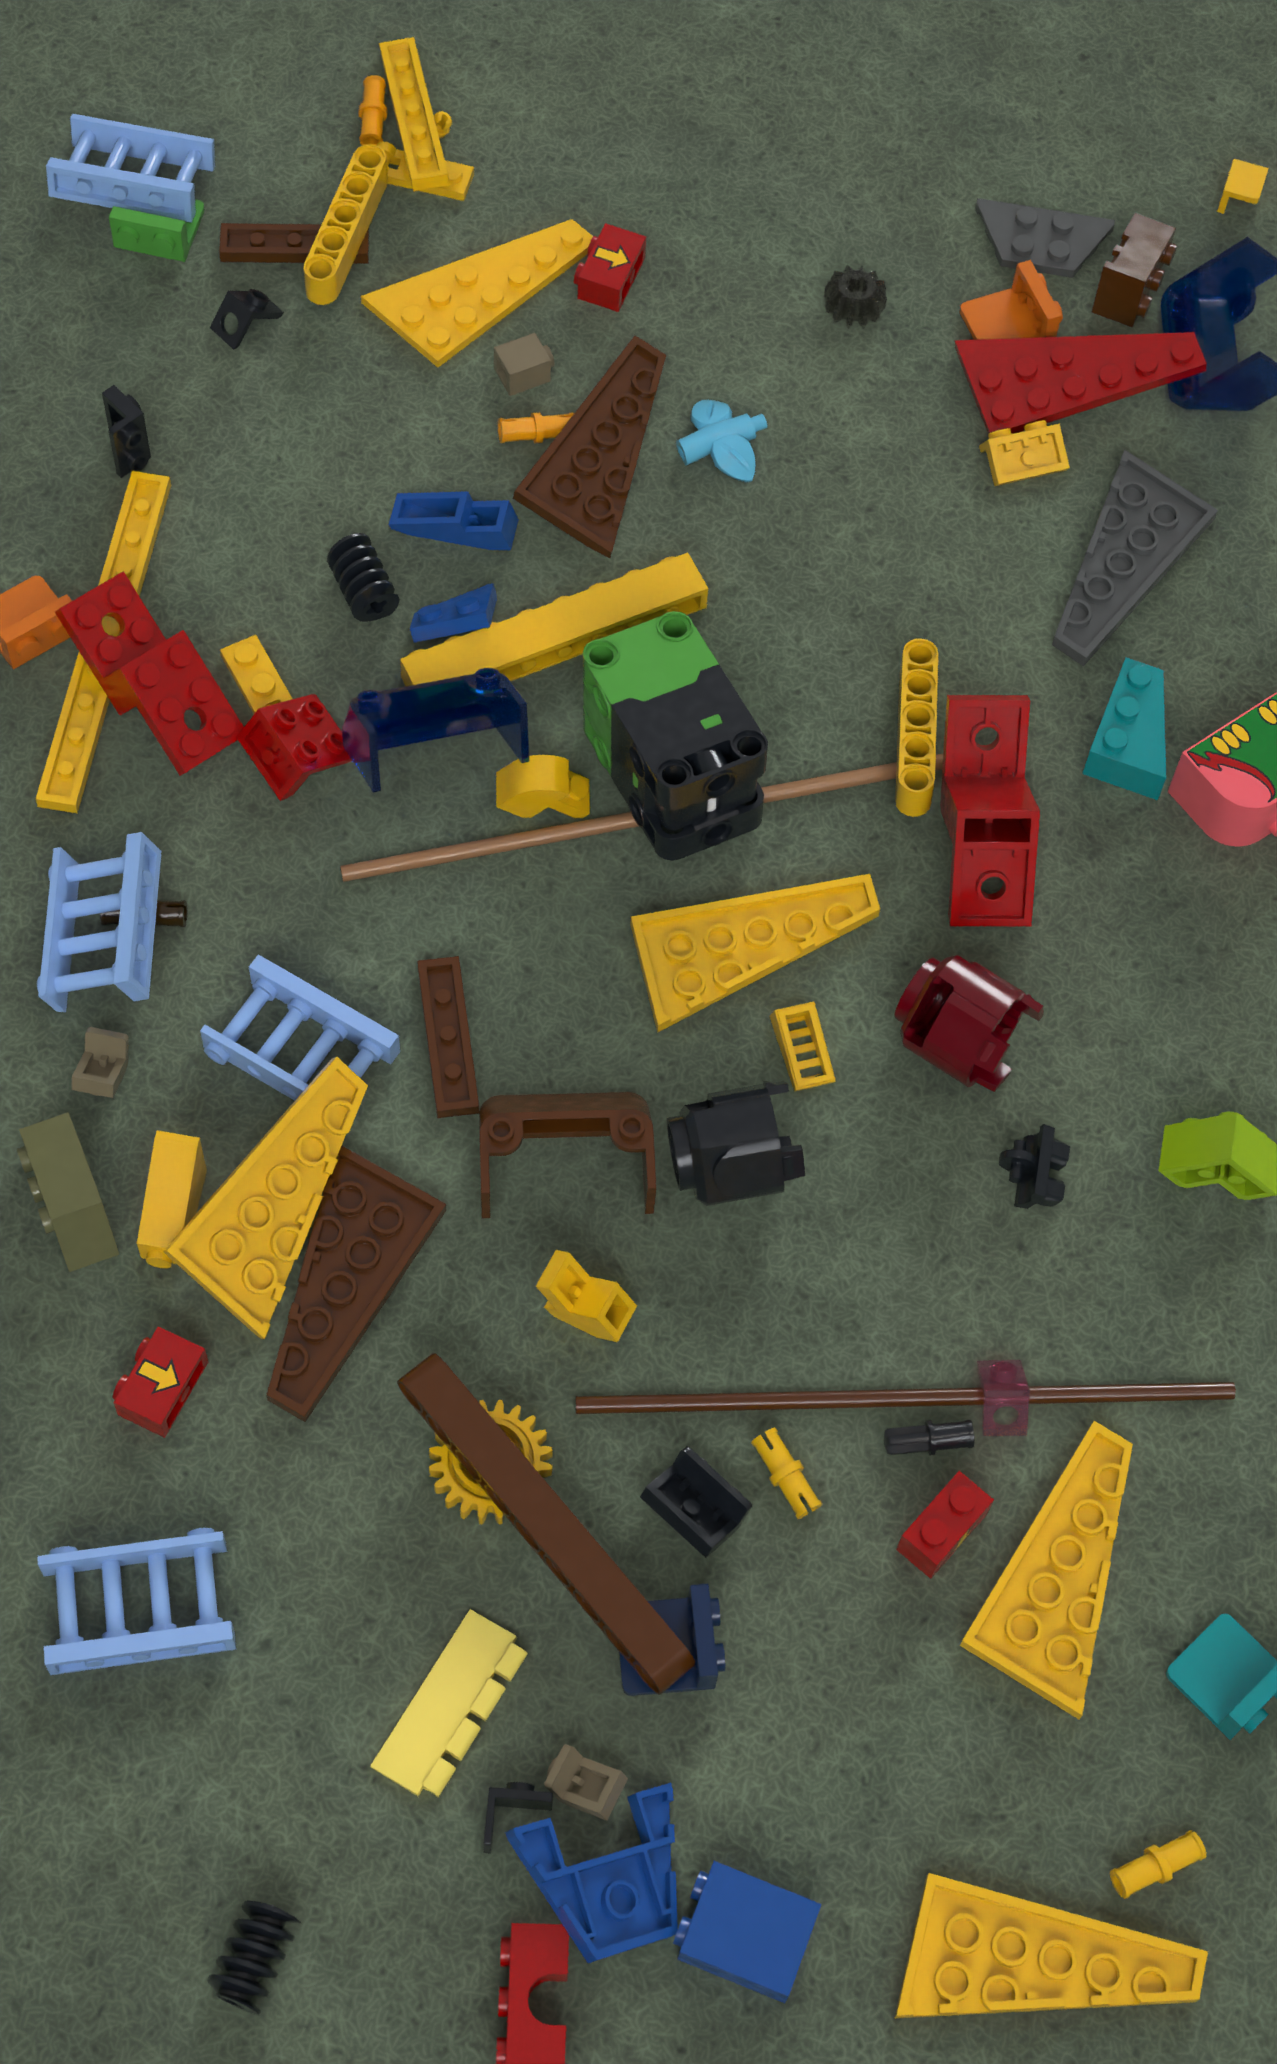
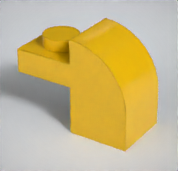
(541, 784)
(585, 1301)

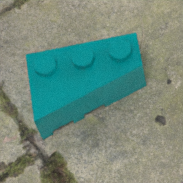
(1131, 735)

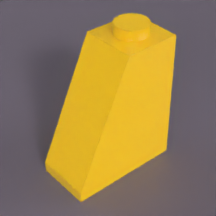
(171, 1194)

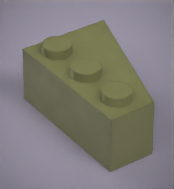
(68, 1191)

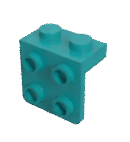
(1226, 1676)

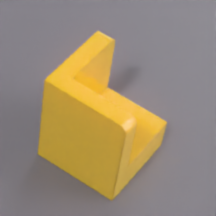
(1243, 183)

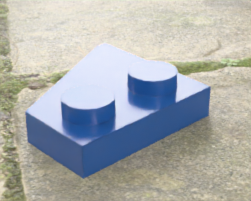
(456, 615)

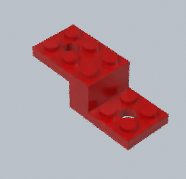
(151, 672)

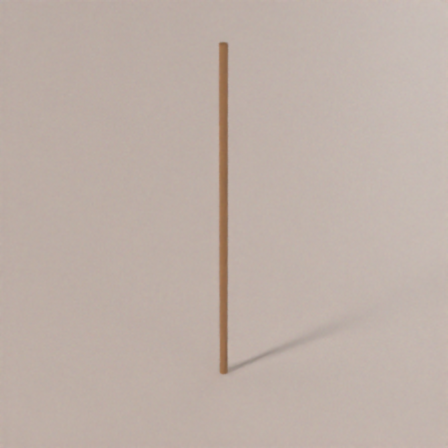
(598, 825)

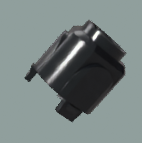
(732, 1146)

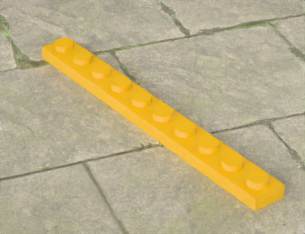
(85, 699)

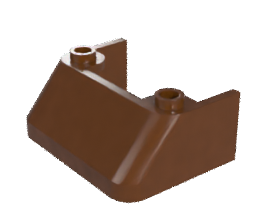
(621, 1115)

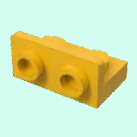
(1025, 454)

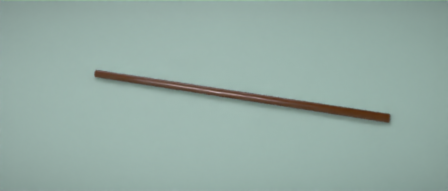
(897, 1398)

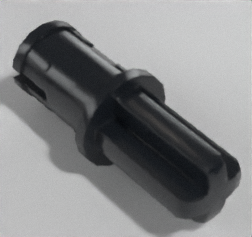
(929, 1437)

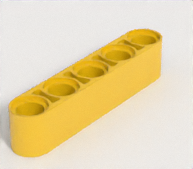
(345, 224)
(917, 728)

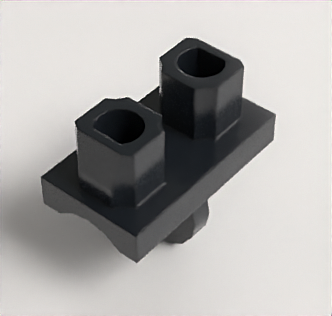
(1030, 1167)

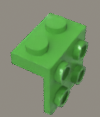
(154, 233)

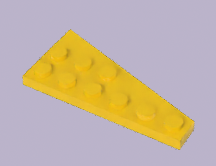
(464, 299)
(724, 945)
(261, 1214)
(1052, 1592)
(1013, 1955)

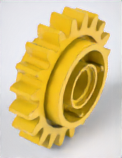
(462, 1485)

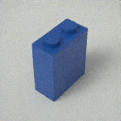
(747, 1931)

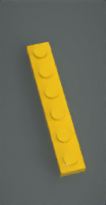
(414, 114)

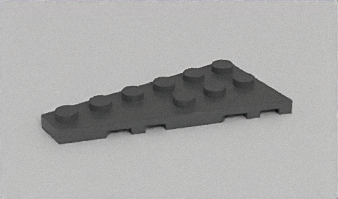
(1135, 543)

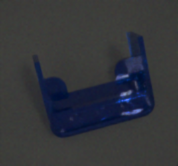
(1210, 305)
(433, 712)

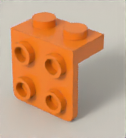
(1015, 312)
(30, 621)

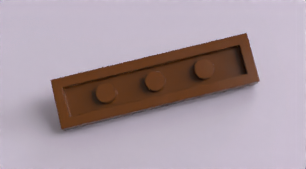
(274, 243)
(448, 1037)

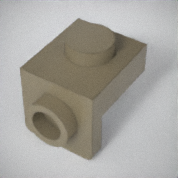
(101, 1063)
(584, 1783)

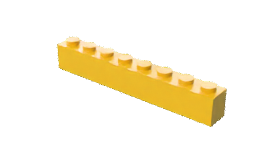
(565, 626)

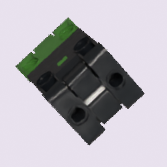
(673, 735)

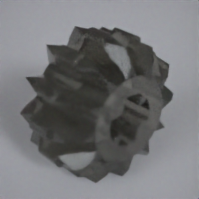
(855, 296)

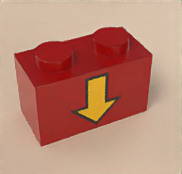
(610, 267)
(159, 1381)
(944, 1524)

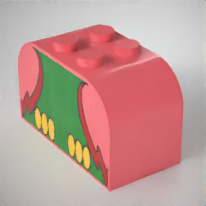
(1232, 778)

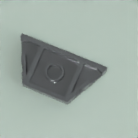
(1049, 238)

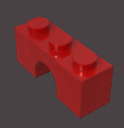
(534, 1956)

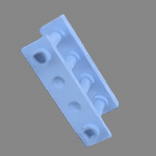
(125, 189)
(132, 936)
(303, 1003)
(164, 1638)

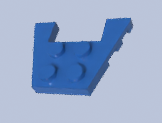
(615, 1898)

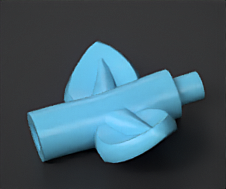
(722, 438)

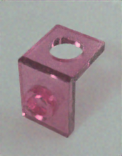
(1004, 1385)

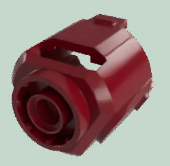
(962, 1019)

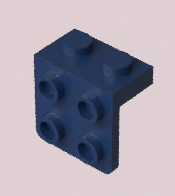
(693, 1624)

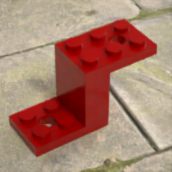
(989, 810)

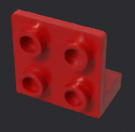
(292, 742)

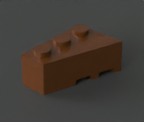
(1134, 270)

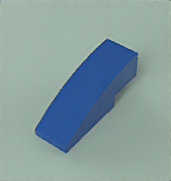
(455, 519)

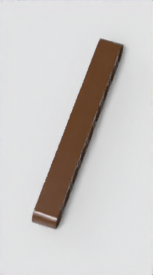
(546, 1524)

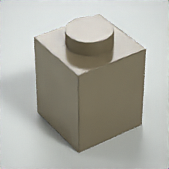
(523, 364)

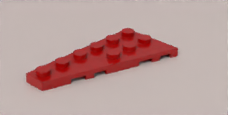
(1061, 376)

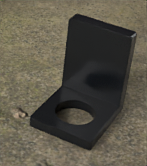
(246, 307)
(515, 1796)

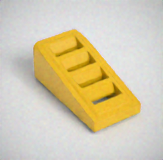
(808, 1013)

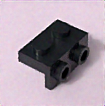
(126, 431)
(697, 1502)

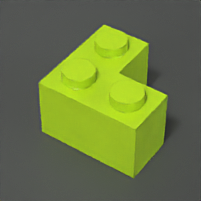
(1220, 1151)

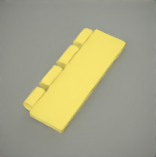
(439, 1712)

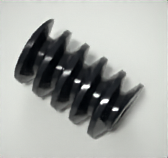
(362, 578)
(251, 1955)

